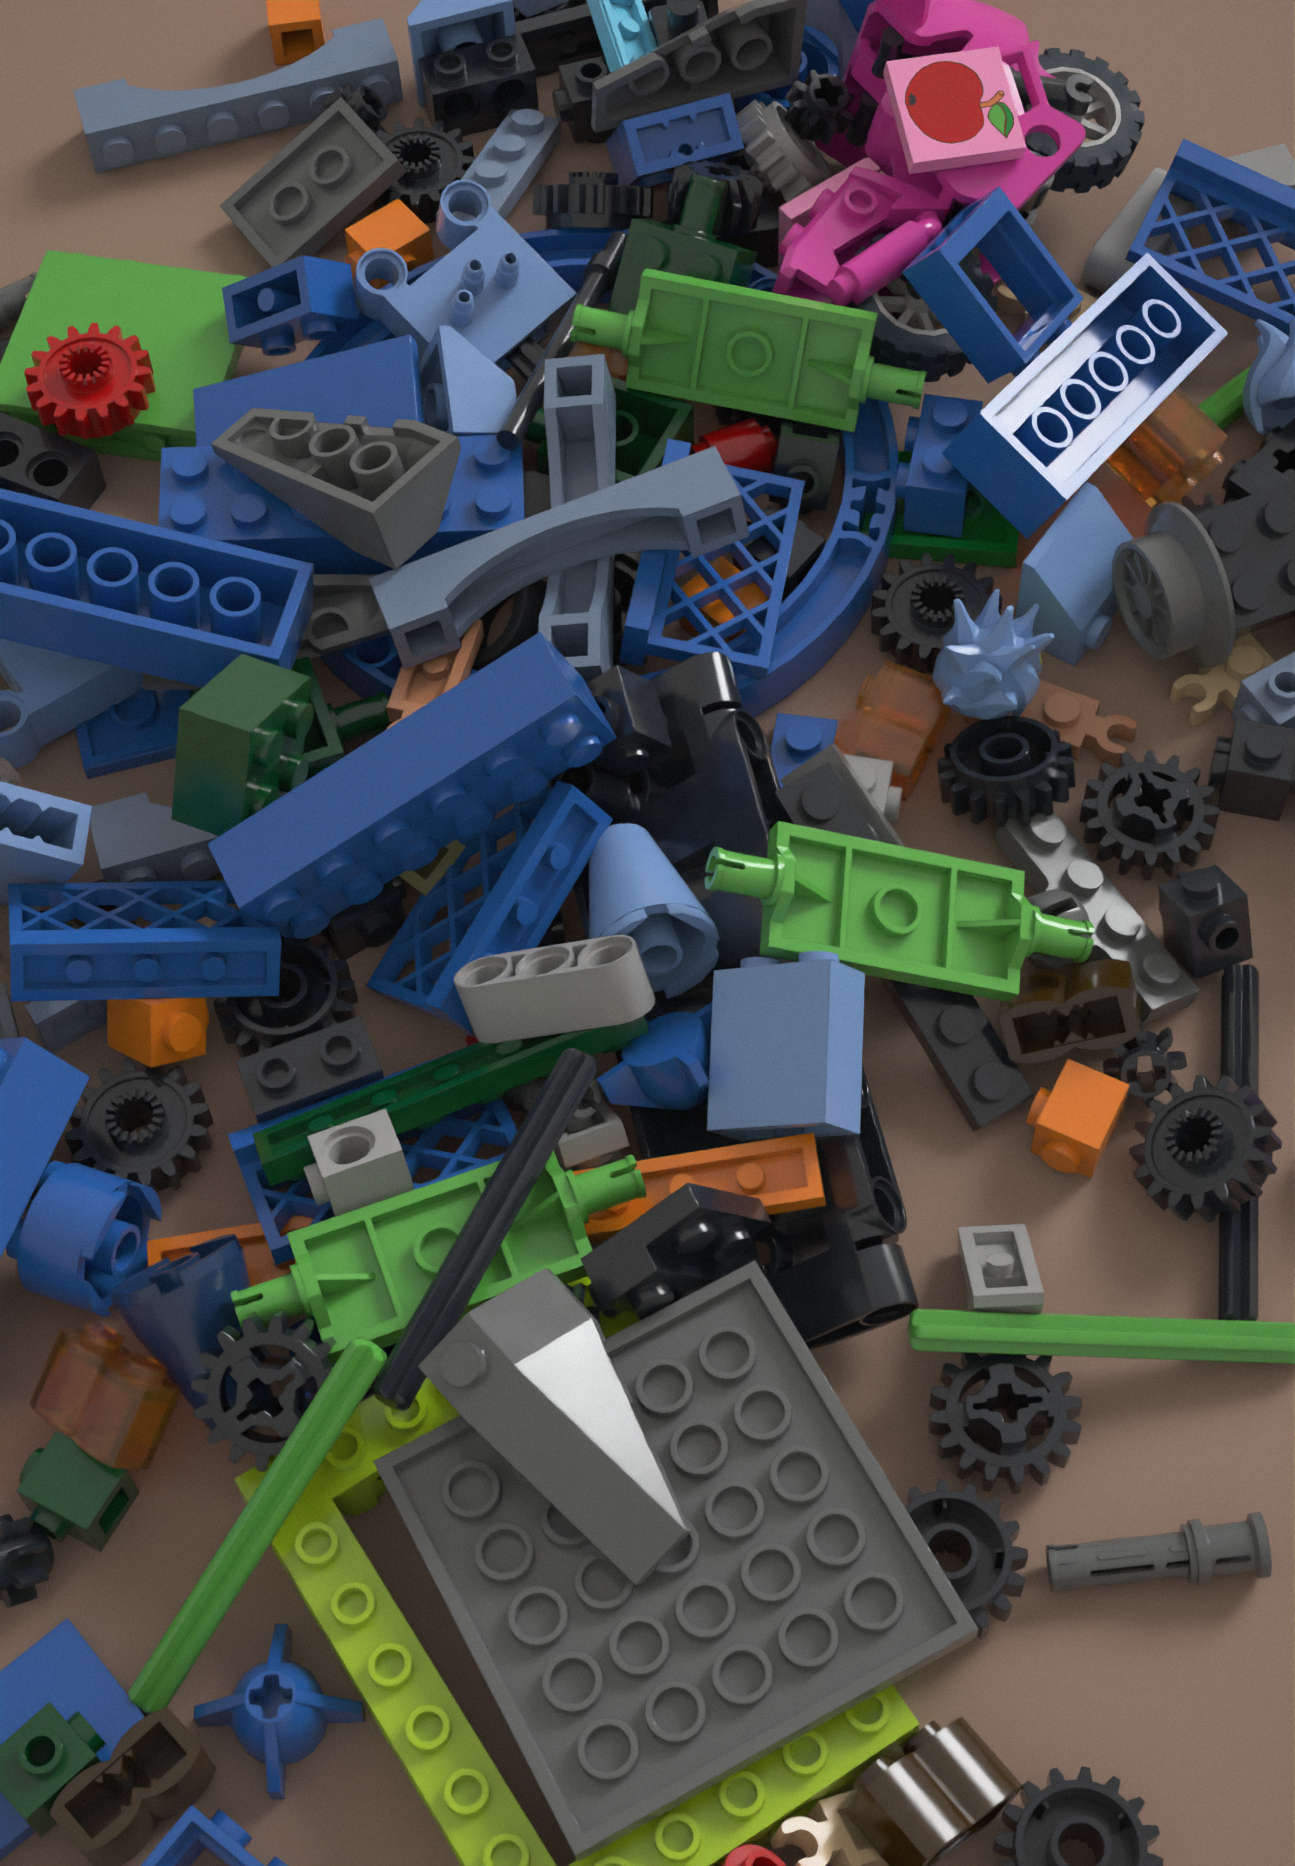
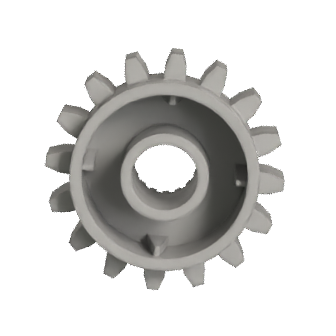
(779, 152)

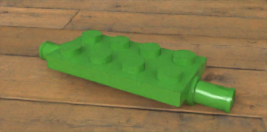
(749, 350)
(896, 910)
(375, 1263)

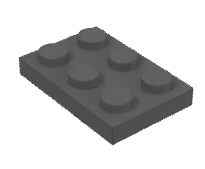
(313, 186)

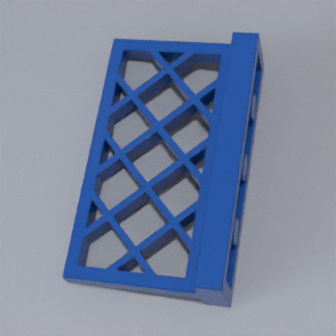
(1233, 193)
(659, 568)
(511, 913)
(124, 961)
(416, 1156)

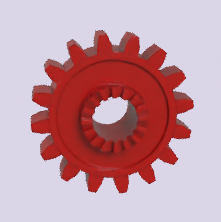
(90, 382)

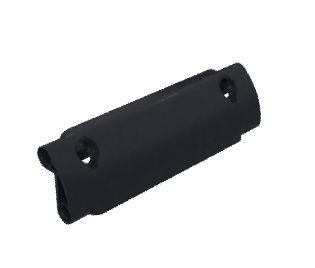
(828, 1263)

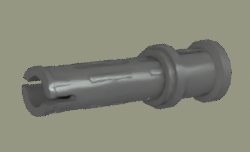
(1192, 1553)

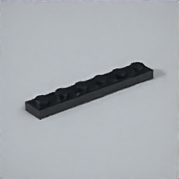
(943, 1021)

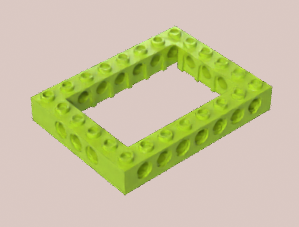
(434, 1736)

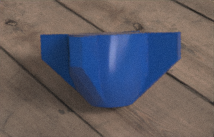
(665, 1065)
(278, 1711)

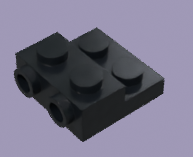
(672, 1250)

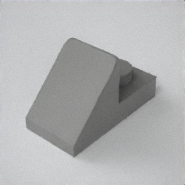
(592, 1140)
(999, 1269)

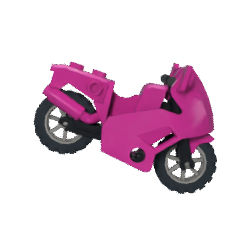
(883, 221)

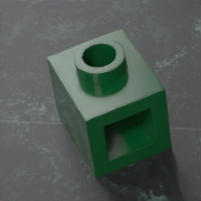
(74, 1493)
(43, 1760)

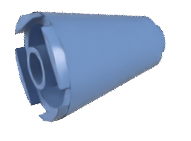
(644, 897)

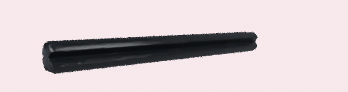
(1241, 1063)
(485, 1228)

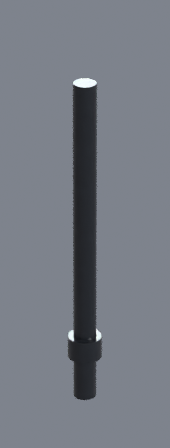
(598, 279)

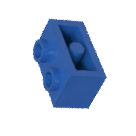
(290, 304)
(930, 484)

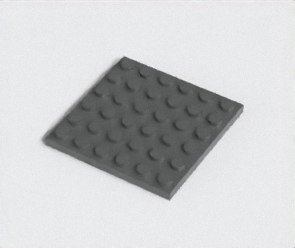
(752, 1631)

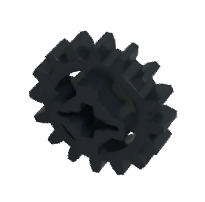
(1148, 814)
(253, 1369)
(975, 1420)

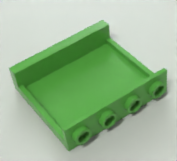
(169, 309)

